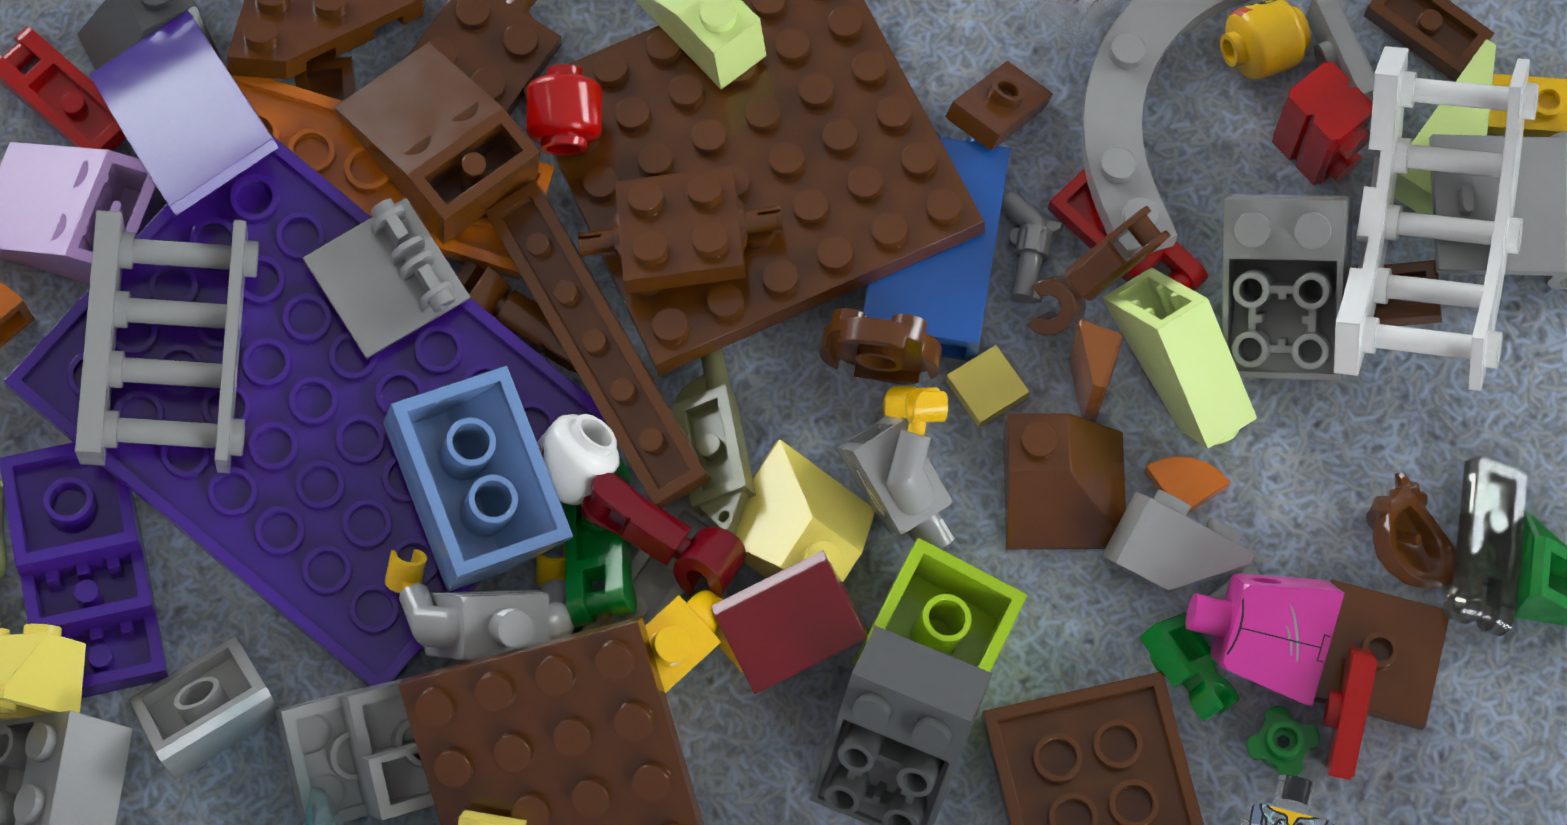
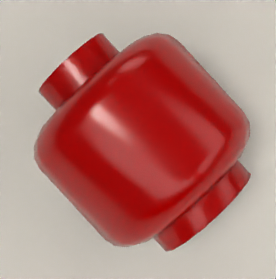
(564, 110)

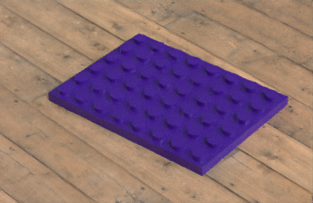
(318, 482)

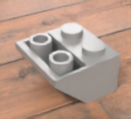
(61, 769)

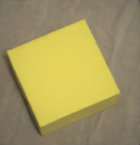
(987, 386)

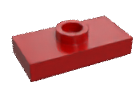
(1347, 712)

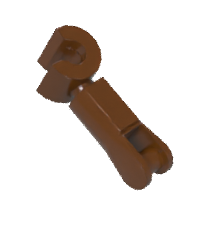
(1095, 273)
(515, 312)

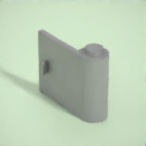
(1539, 201)

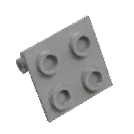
(386, 277)

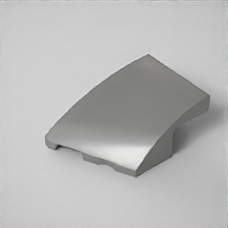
(357, 751)

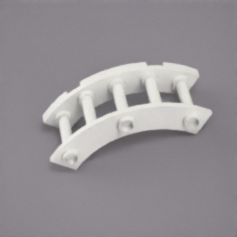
(1381, 221)

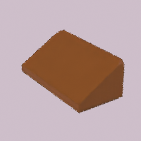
(1092, 365)

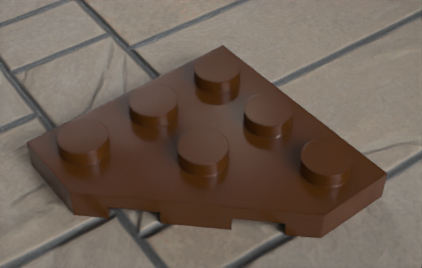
(281, 35)

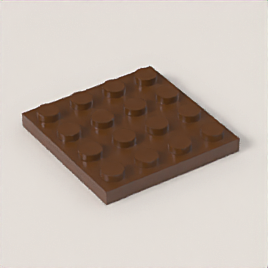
(554, 734)

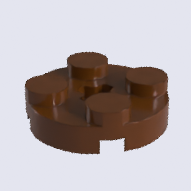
(881, 348)

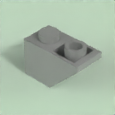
(1171, 548)

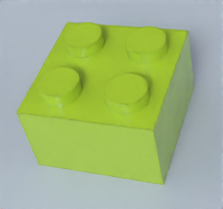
(949, 607)

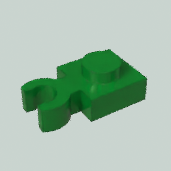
(1186, 660)

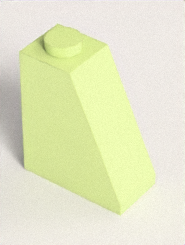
(1183, 355)

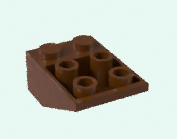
(440, 140)

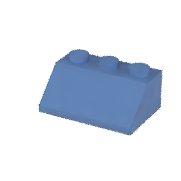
(476, 477)

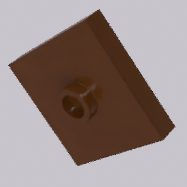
(1405, 641)

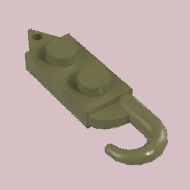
(713, 425)

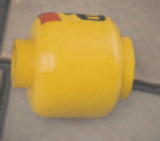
(1265, 38)

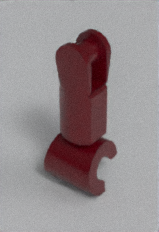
(625, 512)

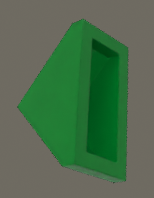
(1541, 575)

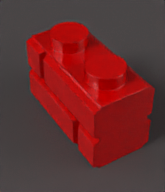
(1324, 125)

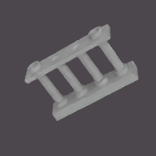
(114, 309)

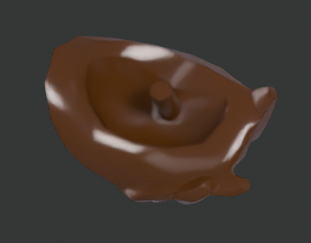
(1410, 538)

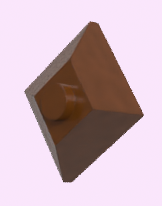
(1061, 481)

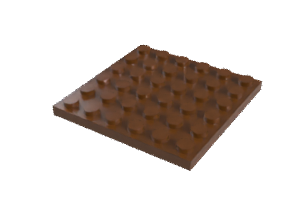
(808, 128)

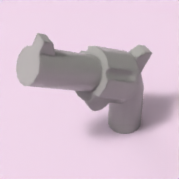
(1032, 245)

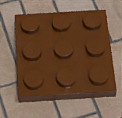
(1093, 757)

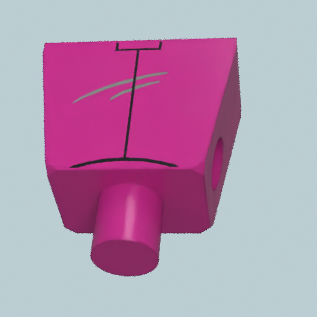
(1271, 630)

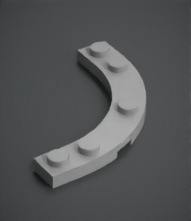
(1114, 109)

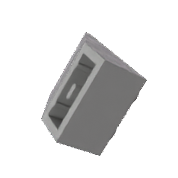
(1285, 282)

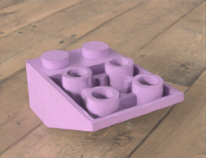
(53, 199)

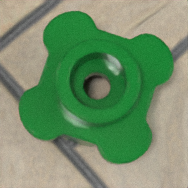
(1266, 748)

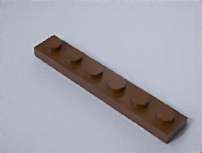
(597, 346)

